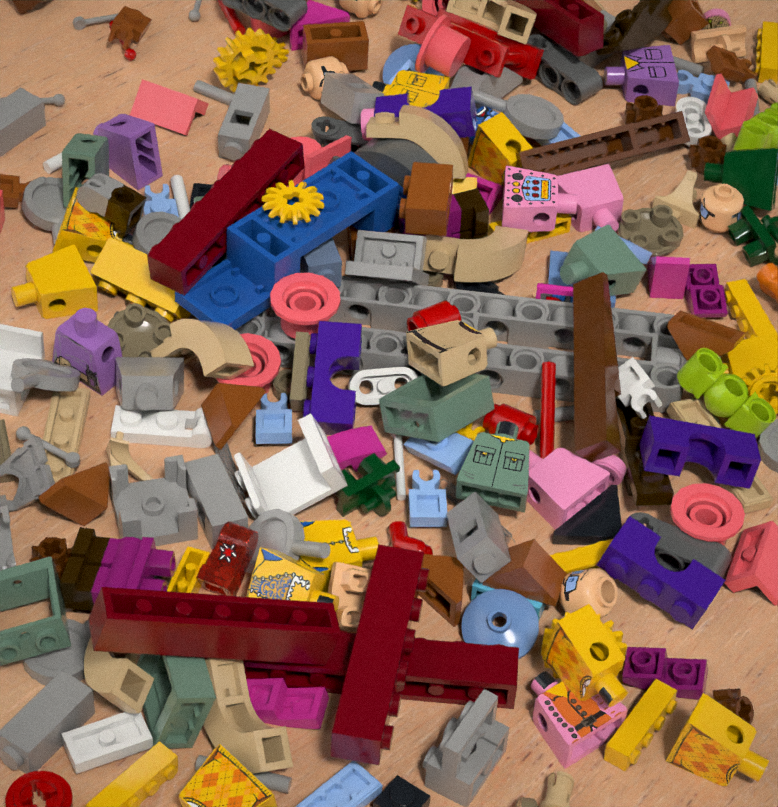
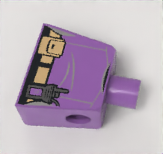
(89, 348)

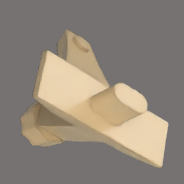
(682, 201)
(119, 454)

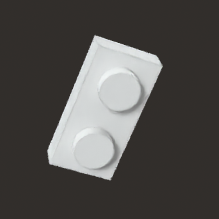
(106, 741)

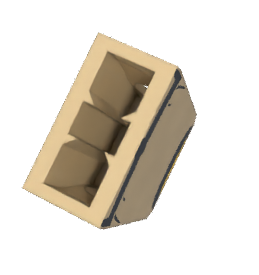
(449, 350)

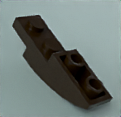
(636, 26)
(644, 486)

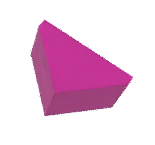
(316, 14)
(667, 276)

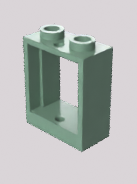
(436, 407)
(38, 582)
(177, 698)

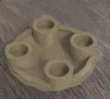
(652, 229)
(139, 330)

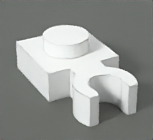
(636, 387)

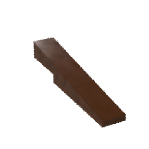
(607, 145)
(595, 370)

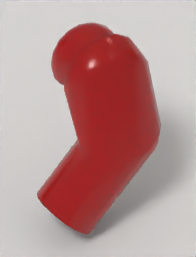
(400, 538)

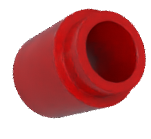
(433, 315)
(526, 422)

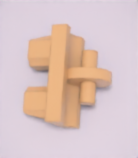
(728, 38)
(351, 586)

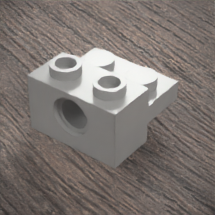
(467, 751)

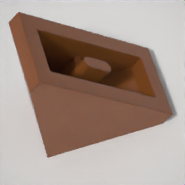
(696, 332)
(227, 409)
(80, 494)
(530, 573)
(444, 586)

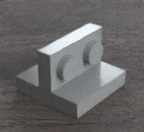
(389, 257)

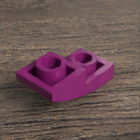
(704, 292)
(684, 675)

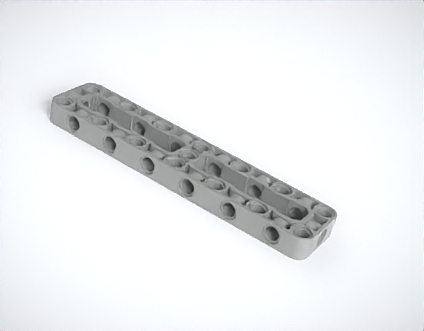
(523, 322)

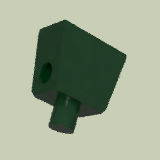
(750, 172)

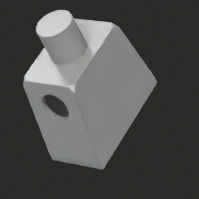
(149, 382)

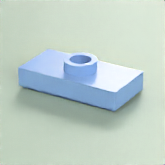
(446, 454)
(347, 788)

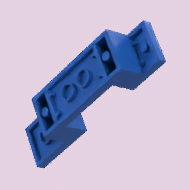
(266, 250)

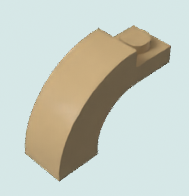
(504, 16)
(427, 131)
(477, 259)
(216, 345)
(117, 678)
(237, 725)

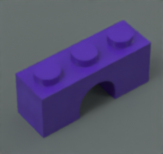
(453, 105)
(336, 349)
(727, 453)
(634, 563)

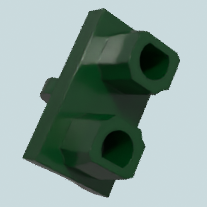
(762, 235)
(370, 491)

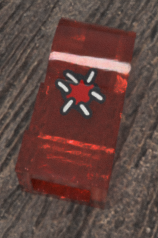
(228, 560)

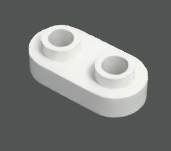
(695, 118)
(381, 382)

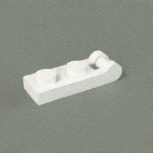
(162, 427)

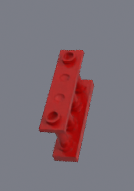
(487, 49)

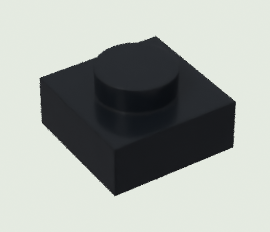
(402, 794)

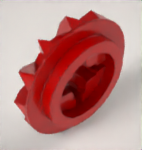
(46, 784)

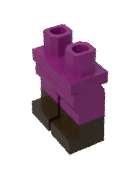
(467, 216)
(112, 563)

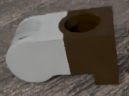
(112, 201)

